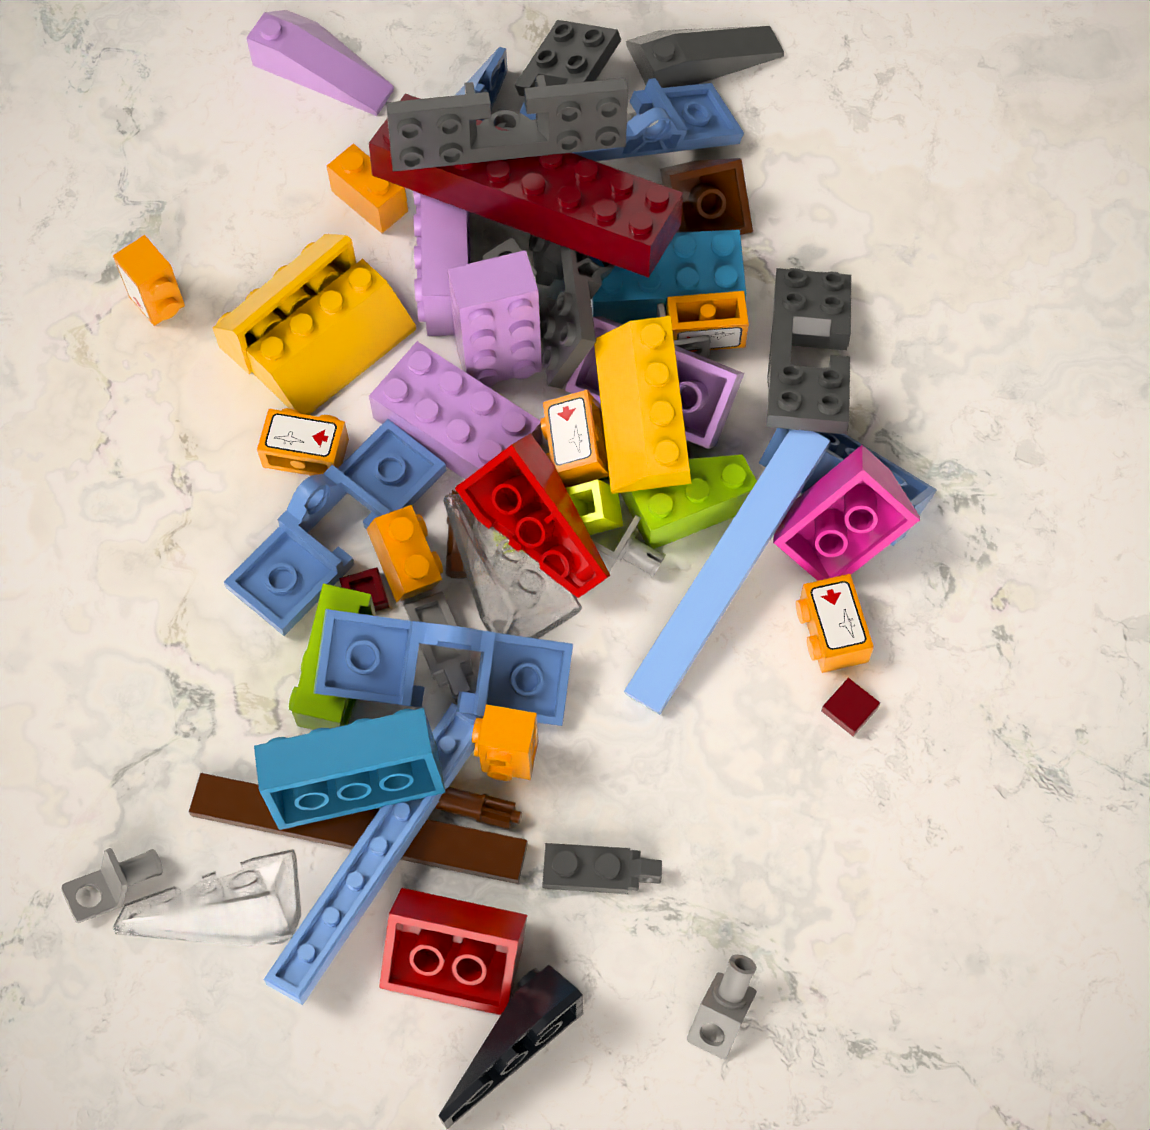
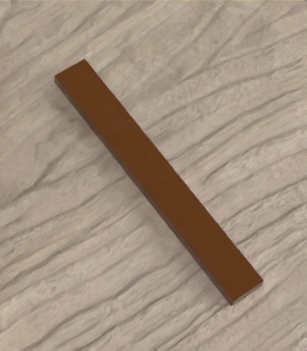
(435, 844)

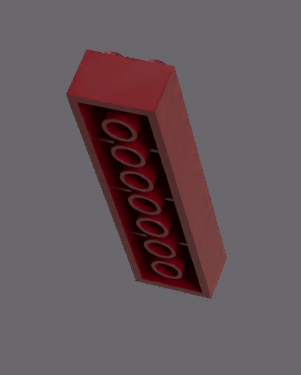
(553, 198)

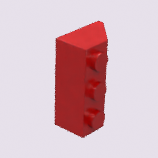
(452, 951)

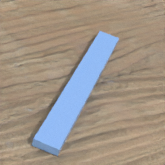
(726, 569)
(365, 871)

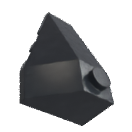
(529, 1022)

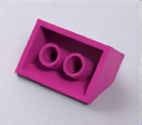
(846, 517)

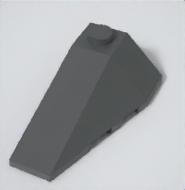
(701, 54)

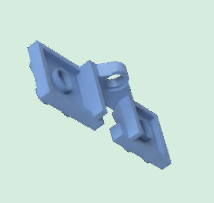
(687, 118)
(290, 566)
(378, 660)

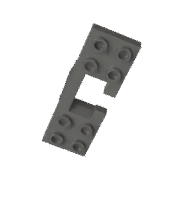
(569, 55)
(566, 121)
(814, 313)
(568, 321)

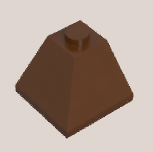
(712, 195)

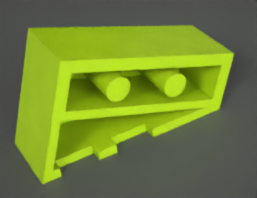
(678, 511)
(321, 710)

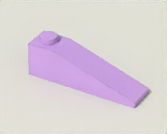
(315, 59)

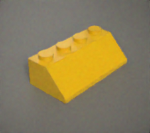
(283, 294)
(330, 339)
(642, 406)

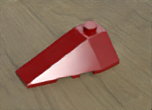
(530, 507)

